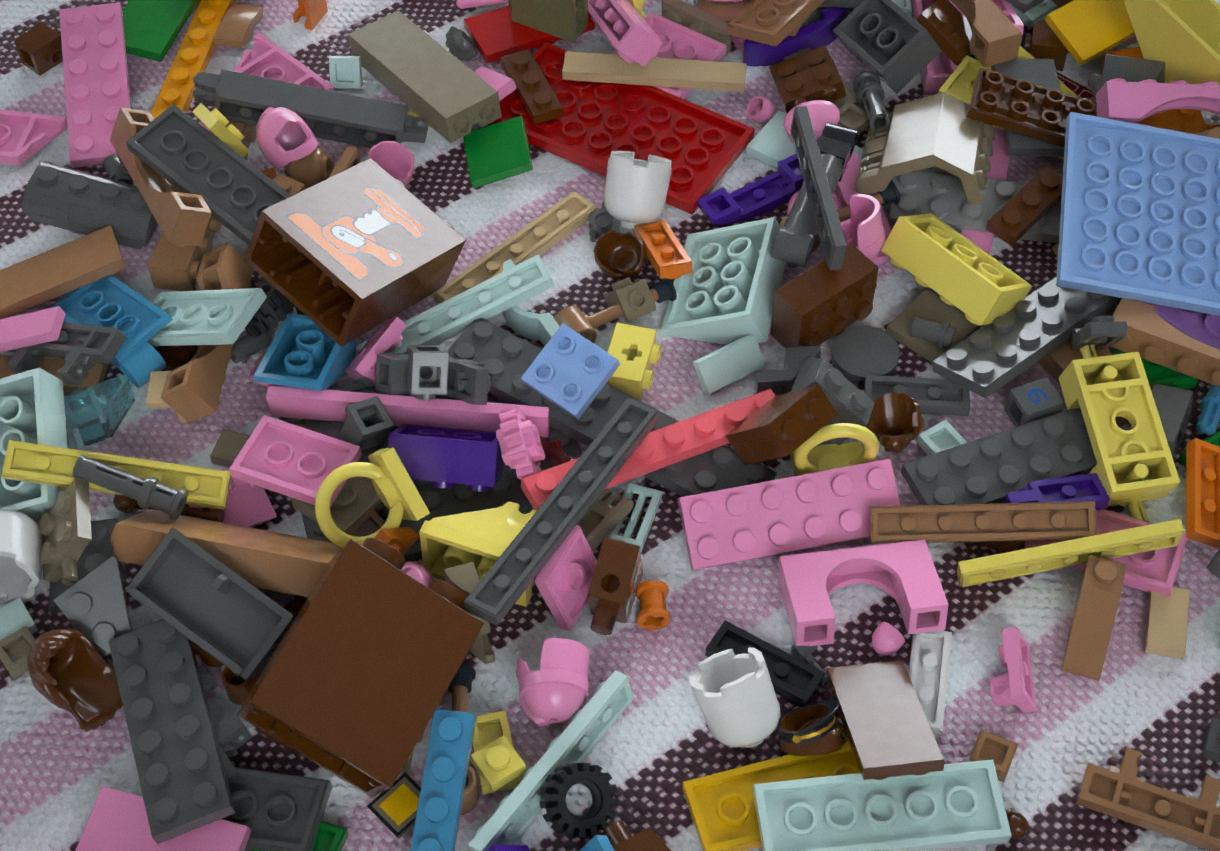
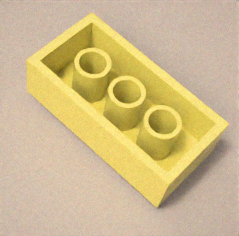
(954, 268)

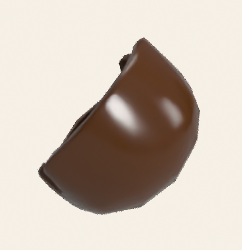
(620, 255)

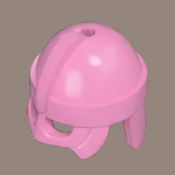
(865, 225)
(559, 685)

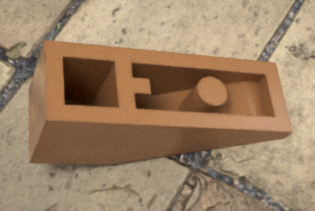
(1093, 617)

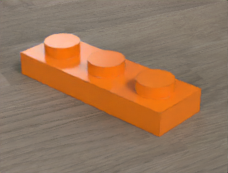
(664, 250)
(1203, 492)

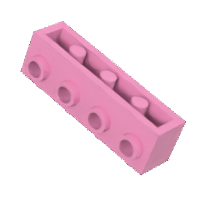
(625, 30)

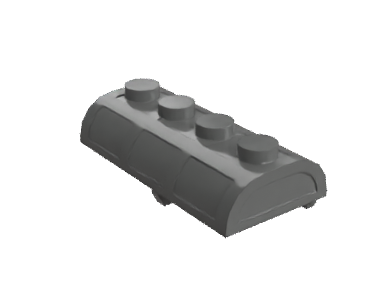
(88, 203)
(211, 605)

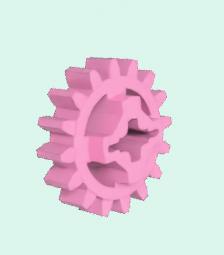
(519, 442)

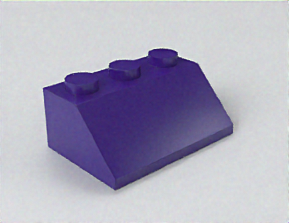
(448, 456)

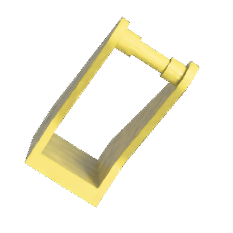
(1181, 35)

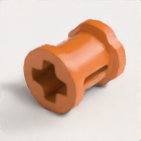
(652, 605)

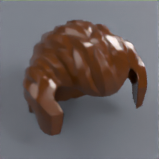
(896, 421)

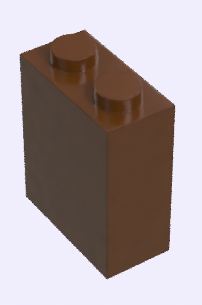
(781, 425)

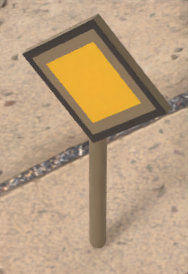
(399, 804)

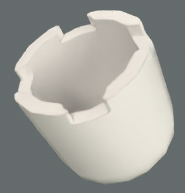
(636, 187)
(19, 555)
(736, 697)

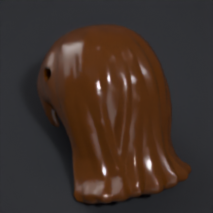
(74, 677)

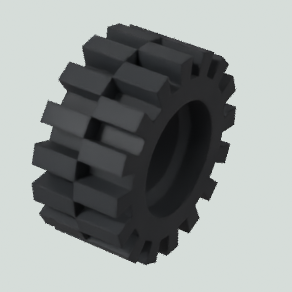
(270, 312)
(602, 799)

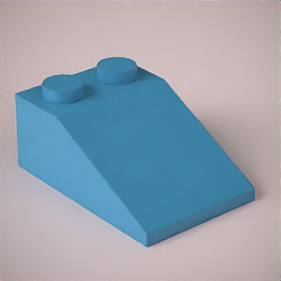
(304, 356)

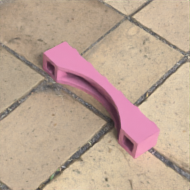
(1142, 99)

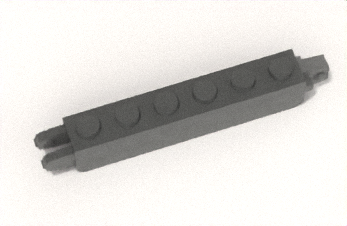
(326, 112)

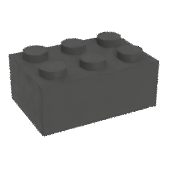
(887, 42)

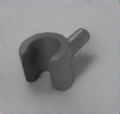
(805, 654)

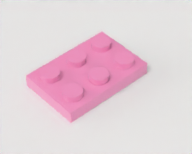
(291, 459)

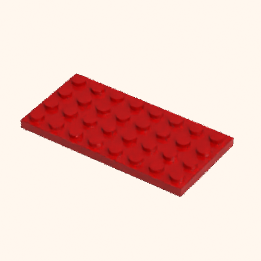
(636, 120)

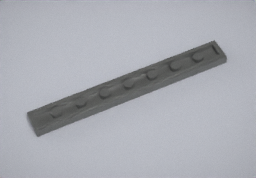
(560, 512)

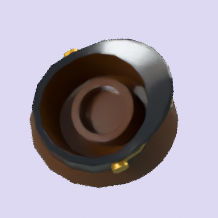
(811, 730)

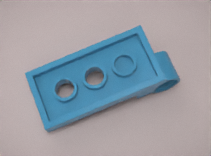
(132, 314)

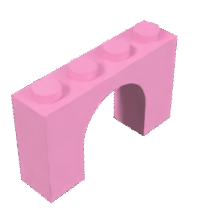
(898, 568)

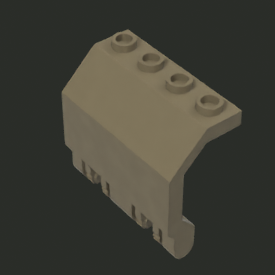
(925, 136)

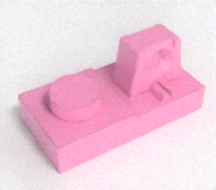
(384, 339)
(1018, 684)

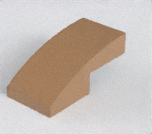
(238, 25)

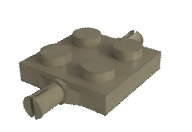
(66, 533)

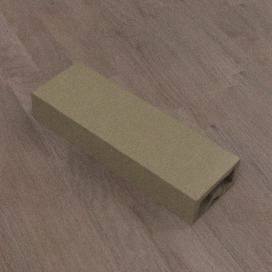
(425, 76)

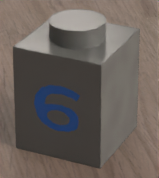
(1033, 402)

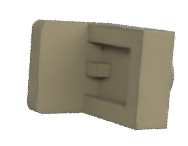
(632, 298)

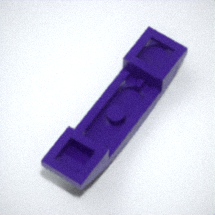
(810, 36)
(754, 198)

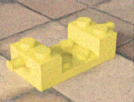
(1129, 463)

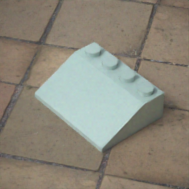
(729, 285)
(30, 413)

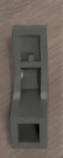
(466, 378)

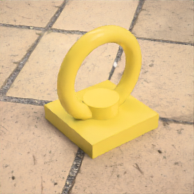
(813, 458)
(391, 485)

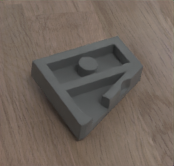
(98, 605)

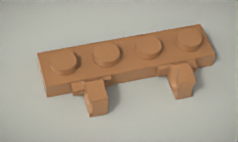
(1131, 799)

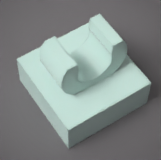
(345, 71)

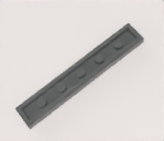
(818, 189)

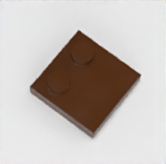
(948, 29)

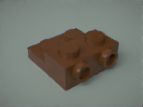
(808, 78)

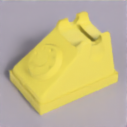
(472, 538)

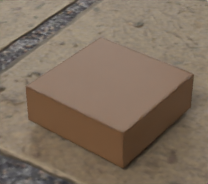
(989, 747)

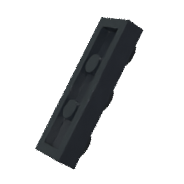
(789, 675)

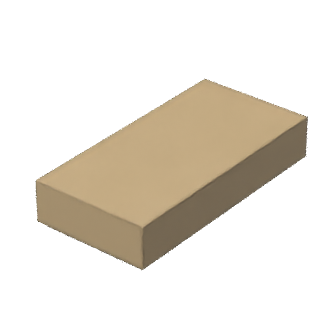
(1167, 623)

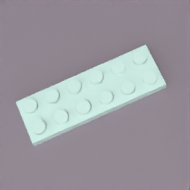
(889, 814)

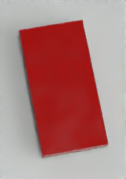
(500, 36)

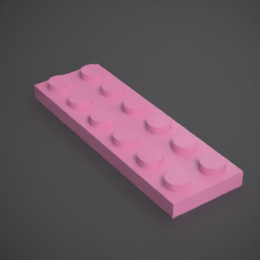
(93, 79)
(785, 513)

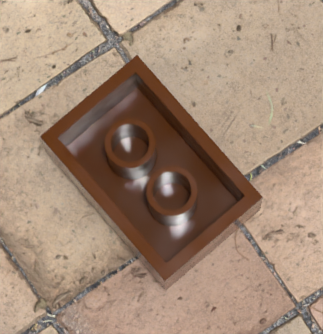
(824, 301)

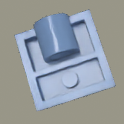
(570, 371)

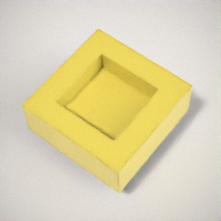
(498, 763)

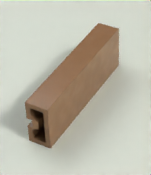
(257, 555)

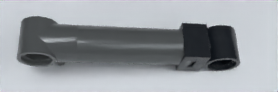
(797, 235)

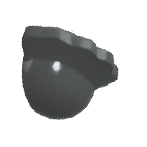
(460, 44)

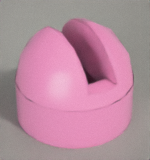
(760, 109)
(887, 639)

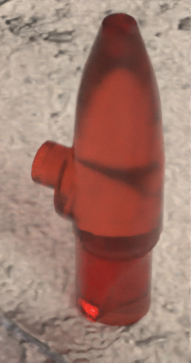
(555, 451)

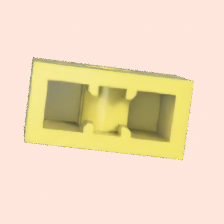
(636, 352)

